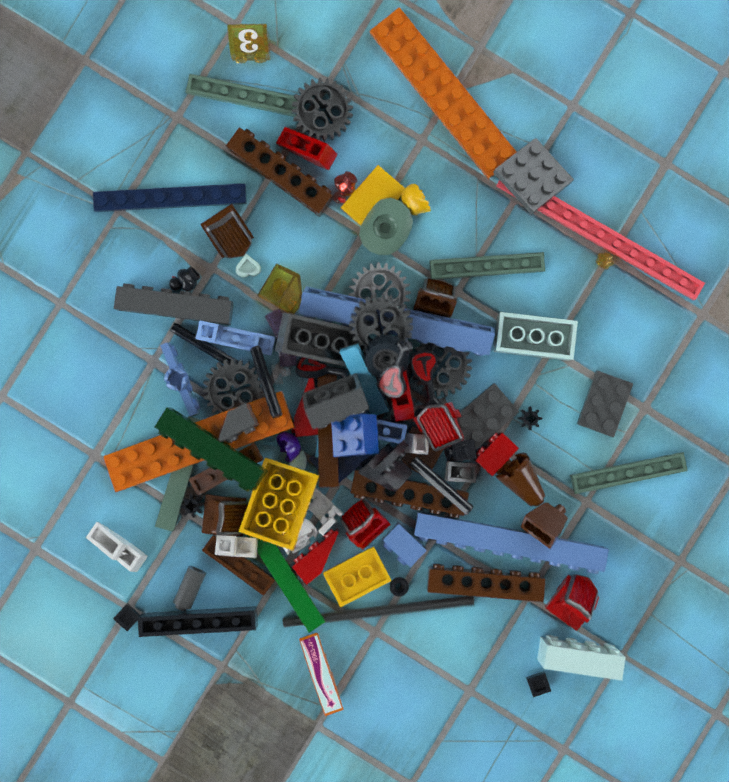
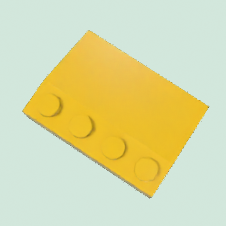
(279, 504)

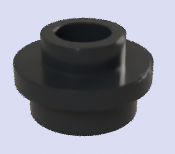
(401, 592)

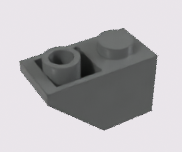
(238, 421)

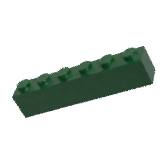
(209, 448)

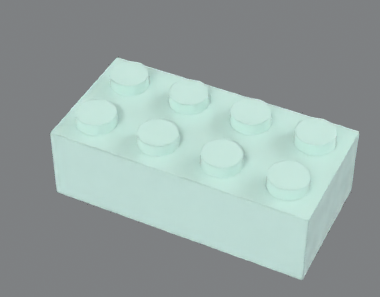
(535, 336)
(581, 657)

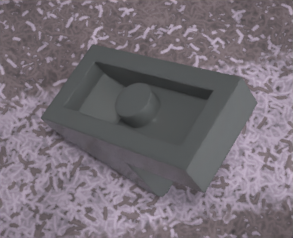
(461, 472)

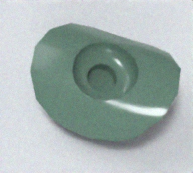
(386, 227)

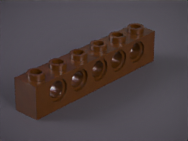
(243, 138)
(435, 506)
(534, 591)

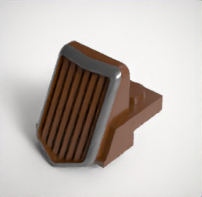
(228, 233)
(436, 298)
(223, 515)

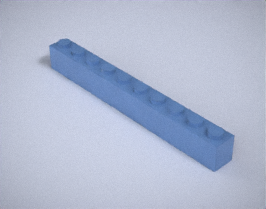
(426, 327)
(509, 541)

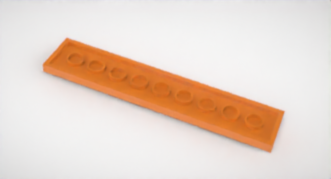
(442, 92)
(161, 456)

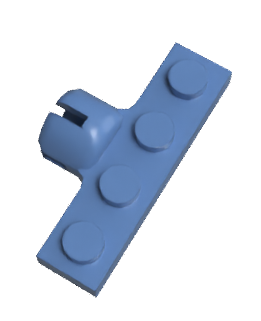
(178, 379)

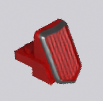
(440, 425)
(363, 523)
(574, 600)

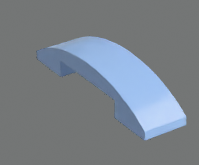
(234, 337)

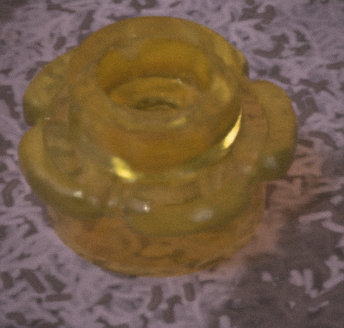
(604, 260)

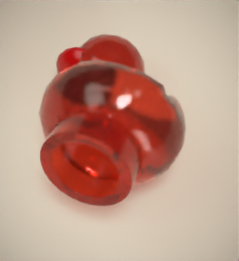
(346, 186)

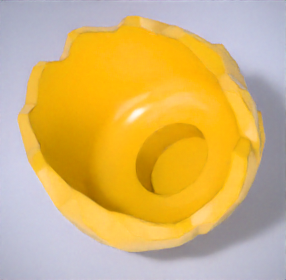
(415, 200)

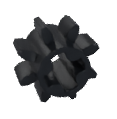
(533, 422)
(189, 509)

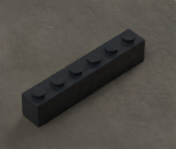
(198, 621)

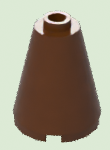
(522, 479)

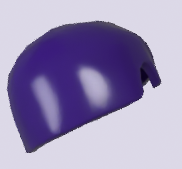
(289, 444)

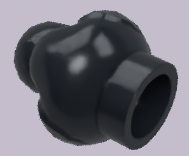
(185, 277)

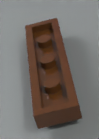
(210, 478)
(242, 568)

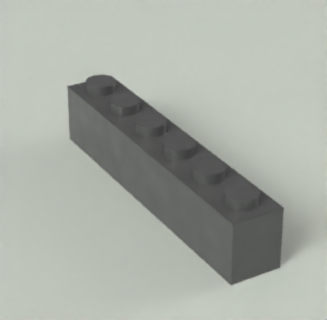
(173, 305)

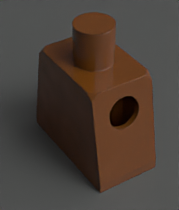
(545, 523)

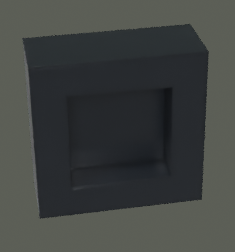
(127, 617)
(538, 684)

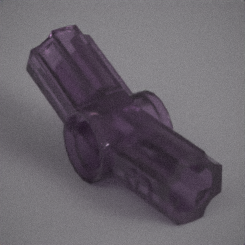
(274, 320)

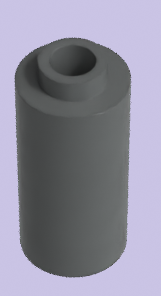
(189, 588)

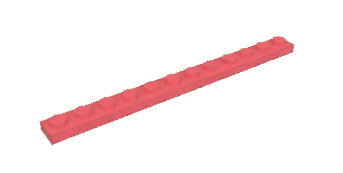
(620, 246)

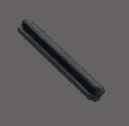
(202, 345)
(266, 382)
(441, 485)

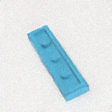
(355, 363)

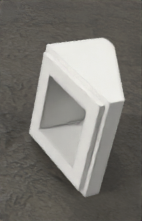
(417, 444)

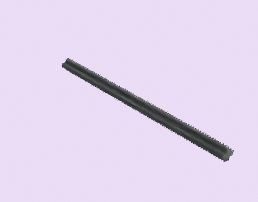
(364, 613)

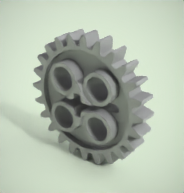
(366, 280)

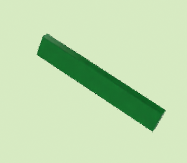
(290, 585)

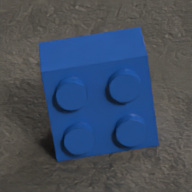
(355, 436)

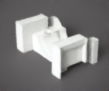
(321, 506)

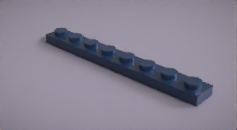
(169, 197)

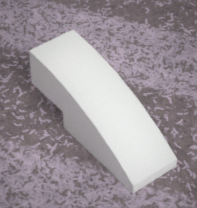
(116, 547)

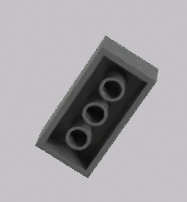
(313, 338)

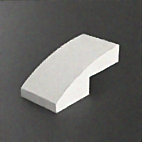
(236, 546)

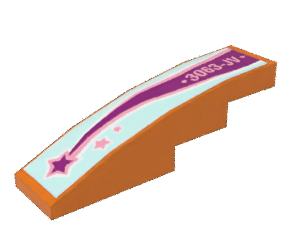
(321, 674)

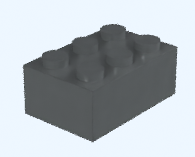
(334, 401)

